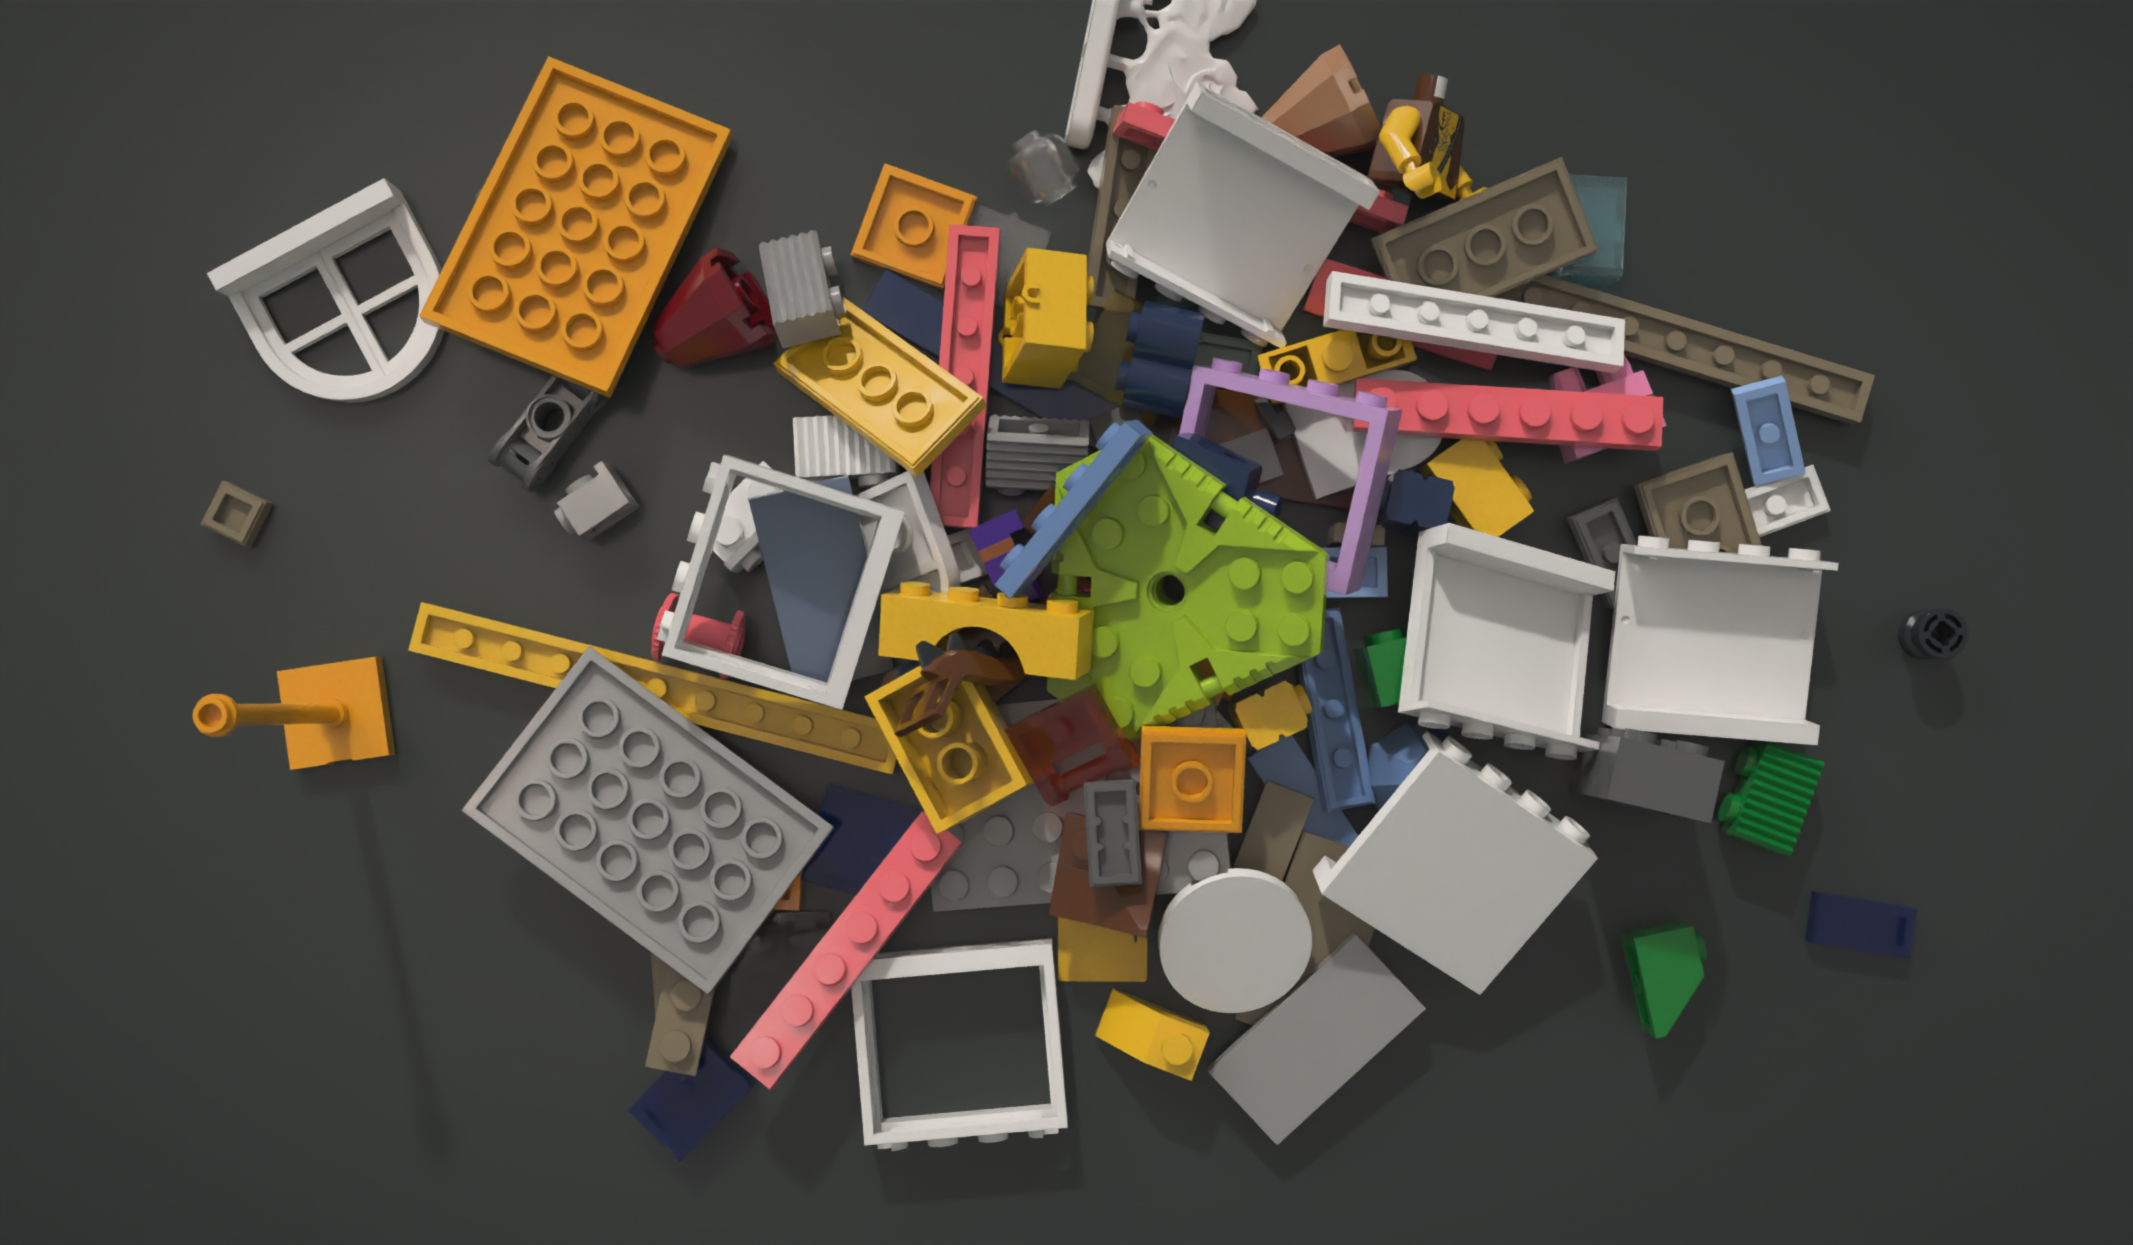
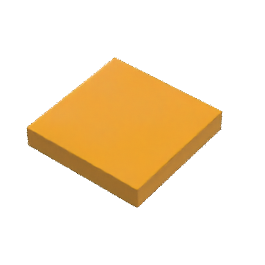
(910, 226)
(1192, 779)

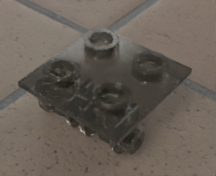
(774, 958)

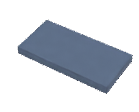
(813, 571)

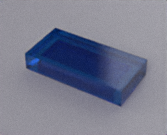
(1861, 924)

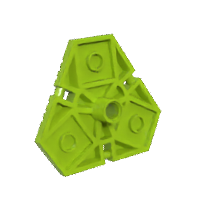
(1247, 603)

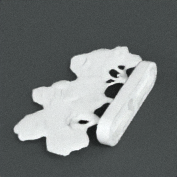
(1167, 70)

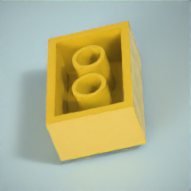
(957, 761)

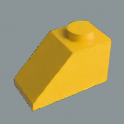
(1153, 1033)

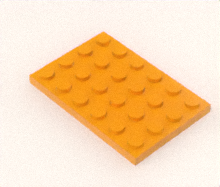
(577, 227)

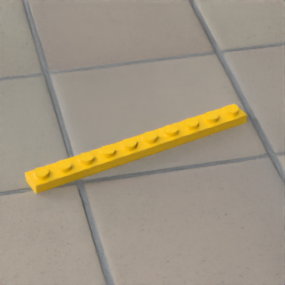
(695, 695)

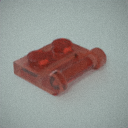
(1065, 730)

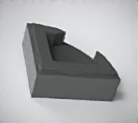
(1276, 421)

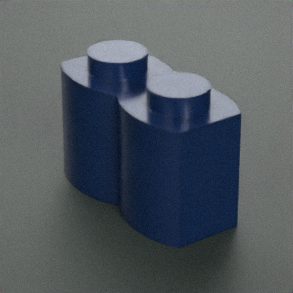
(1161, 358)

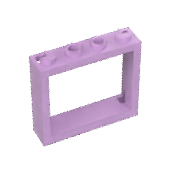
(1348, 573)

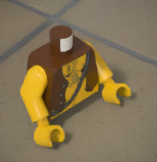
(1422, 145)

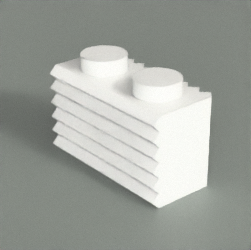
(832, 449)

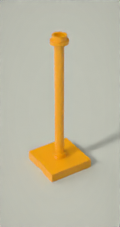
(326, 713)

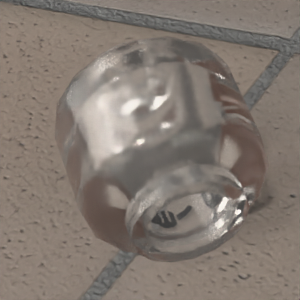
(1043, 167)

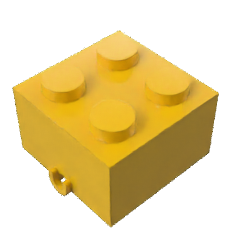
(1046, 318)

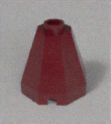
(714, 314)

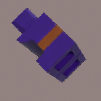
(995, 541)

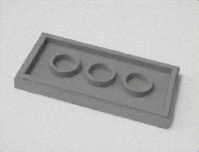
(1315, 1038)

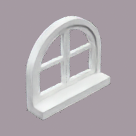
(316, 246)

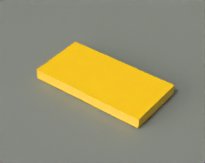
(883, 389)

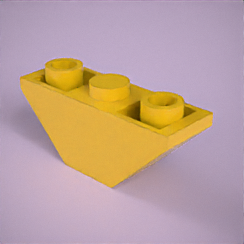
(1338, 357)

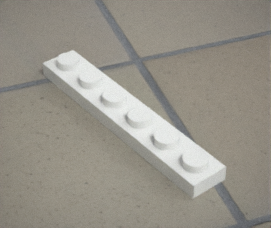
(1474, 322)

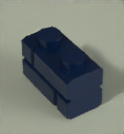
(1414, 502)

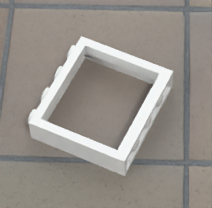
(691, 576)
(945, 1128)

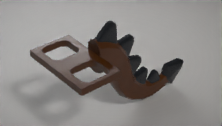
(950, 668)

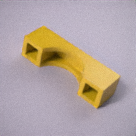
(1048, 638)

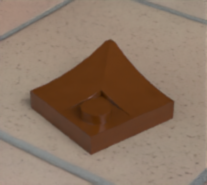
(1113, 907)

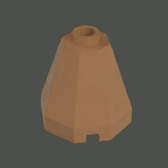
(1328, 108)

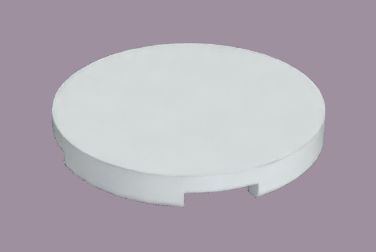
(1234, 941)

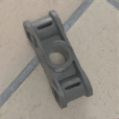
(541, 446)

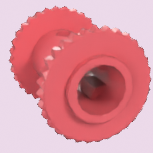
(704, 631)

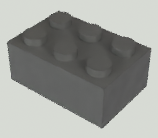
(1648, 774)

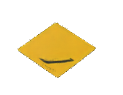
(1099, 954)

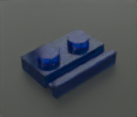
(686, 1107)

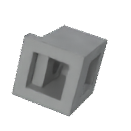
(595, 503)

